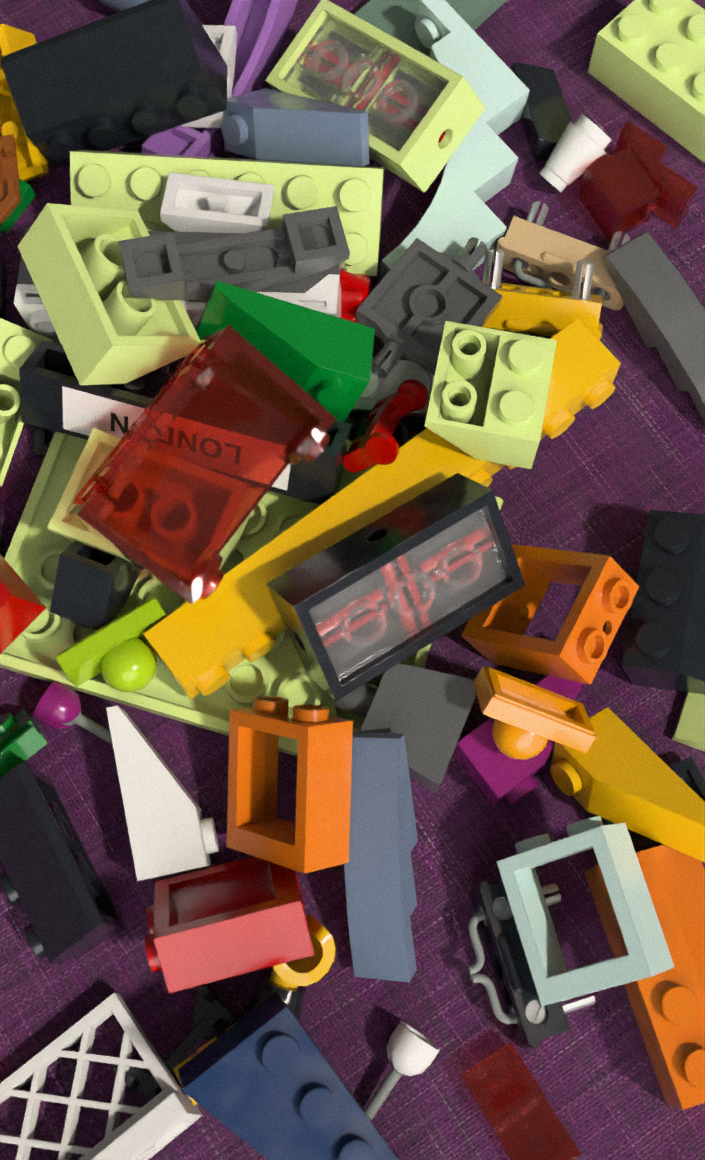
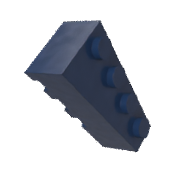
(281, 1091)

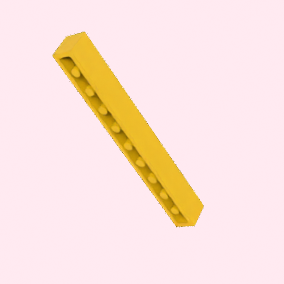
(240, 616)

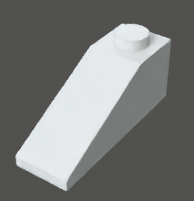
(160, 814)

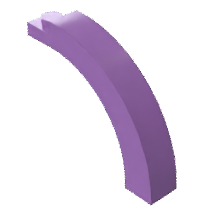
(260, 33)

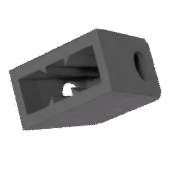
(422, 706)

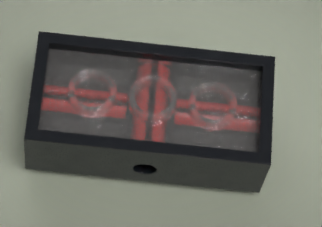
(397, 584)

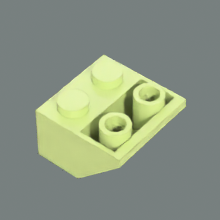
(491, 392)

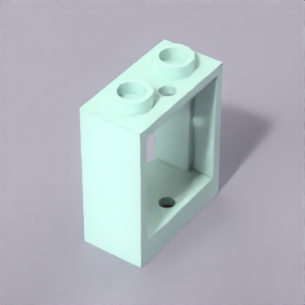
(629, 897)

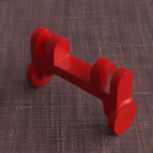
(378, 443)

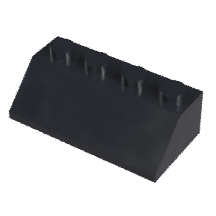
(117, 80)

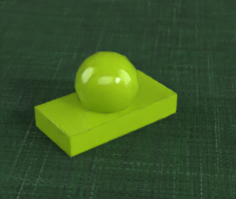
(116, 651)

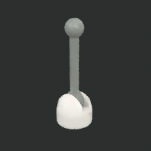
(409, 1055)

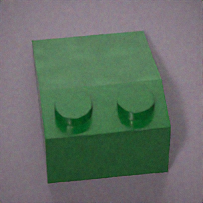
(314, 349)

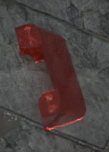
(200, 463)

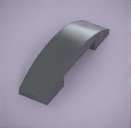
(253, 260)

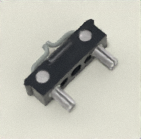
(505, 950)

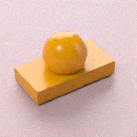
(530, 715)

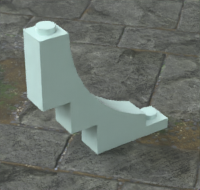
(482, 160)

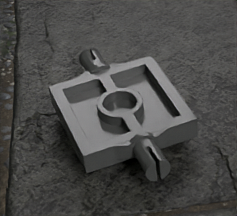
(419, 297)

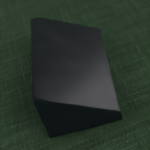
(545, 109)

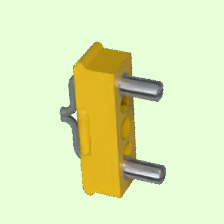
(542, 309)

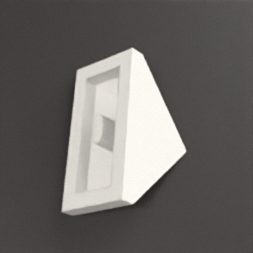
(215, 204)

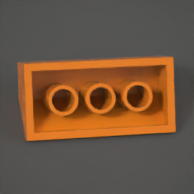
(672, 1002)

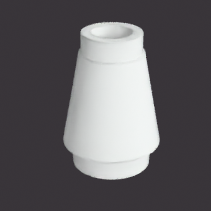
(575, 150)

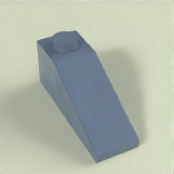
(295, 129)

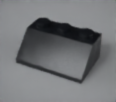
(669, 607)
(50, 870)

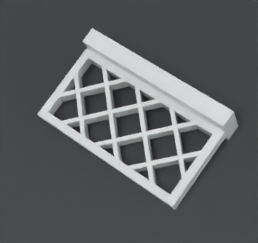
(138, 1136)

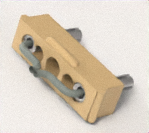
(550, 257)

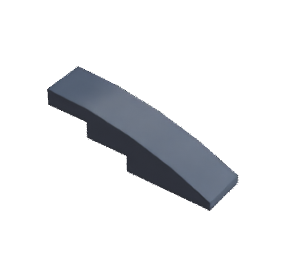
(380, 861)

